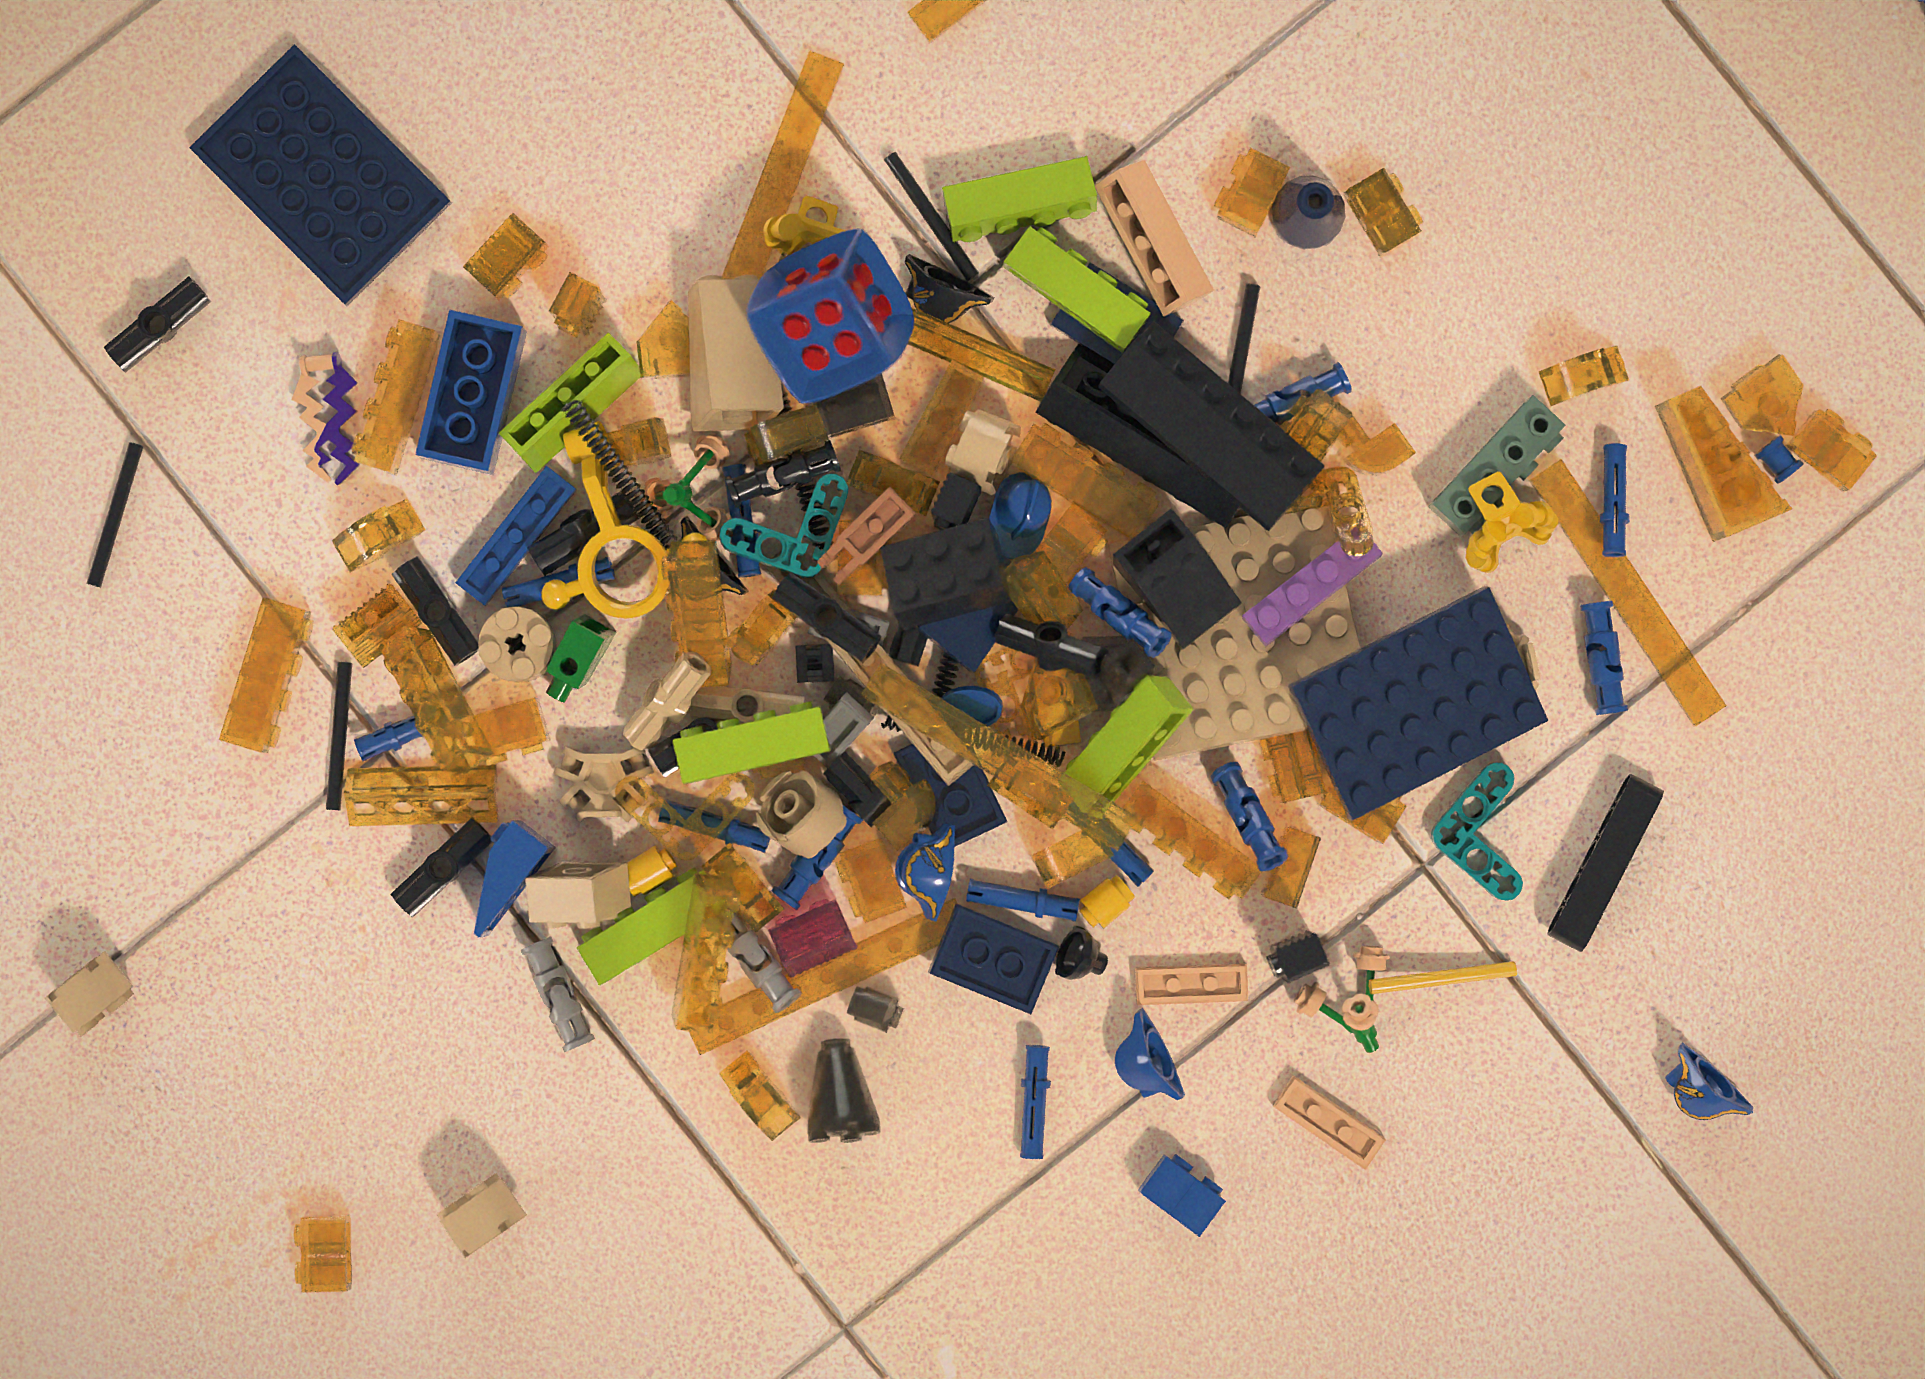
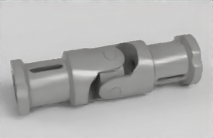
(752, 957)
(559, 996)

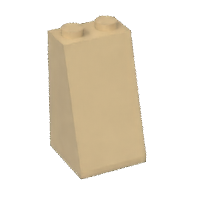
(728, 370)

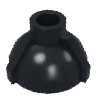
(1079, 955)

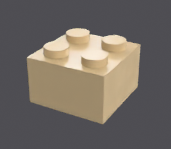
(578, 894)

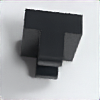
(814, 663)

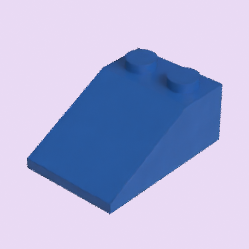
(512, 858)

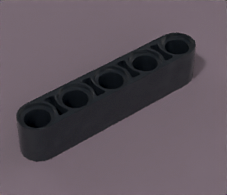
(1605, 862)

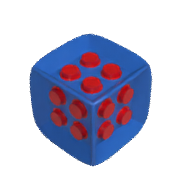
(831, 316)

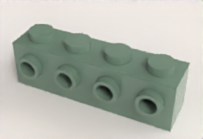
(1508, 451)

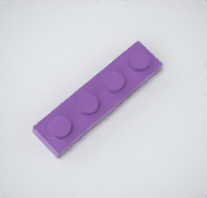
(1306, 590)

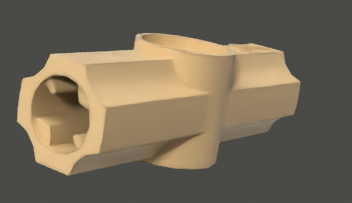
(667, 700)
(723, 703)

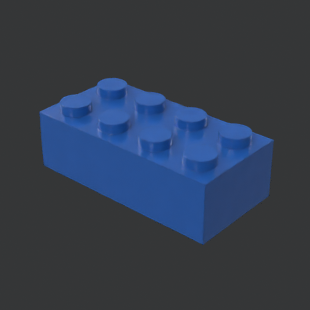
(471, 392)

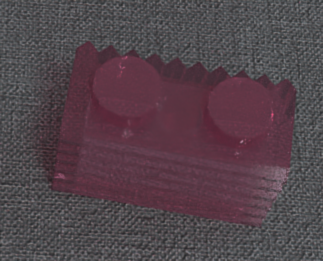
(812, 937)

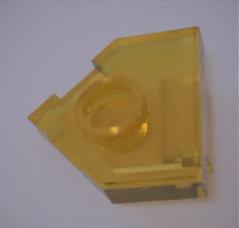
(665, 345)
(1766, 398)
(1055, 700)

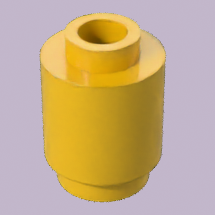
(650, 870)
(1106, 902)

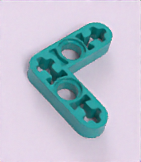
(791, 546)
(1468, 841)

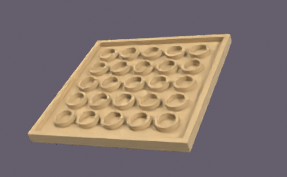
(1227, 672)

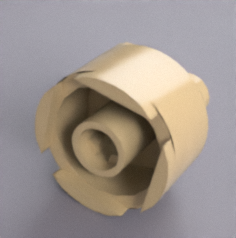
(983, 449)
(496, 648)
(800, 813)
(89, 992)
(481, 1215)

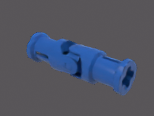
(1279, 403)
(1120, 612)
(1604, 665)
(1249, 816)
(809, 871)

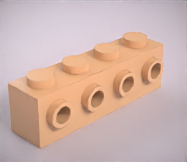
(1153, 237)

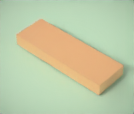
(1191, 984)
(1329, 1122)

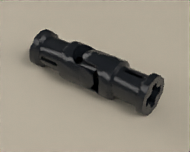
(797, 468)

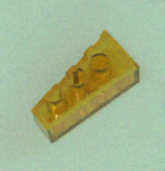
(1717, 466)

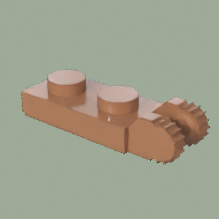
(869, 532)

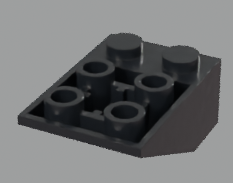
(1176, 578)

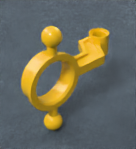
(557, 593)

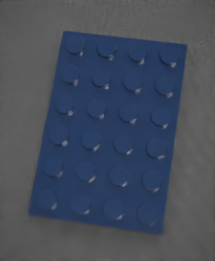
(320, 175)
(1418, 703)

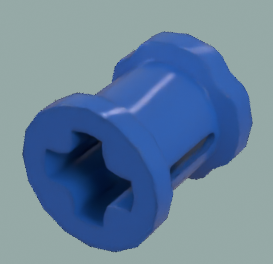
(1778, 459)

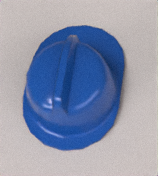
(1020, 514)

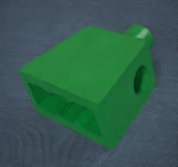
(586, 644)

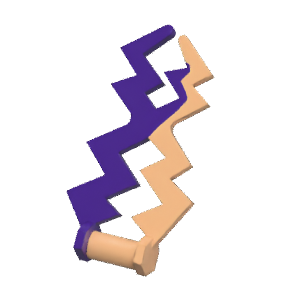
(331, 430)

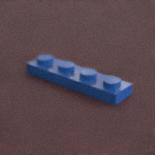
(513, 536)

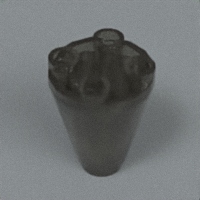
(840, 1097)

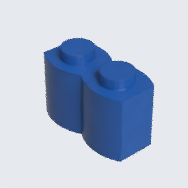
(1181, 1194)

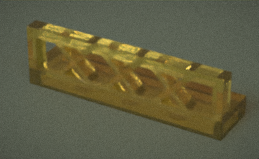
(420, 789)

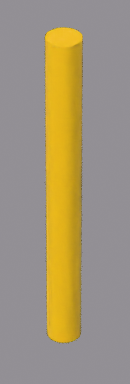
(1442, 977)

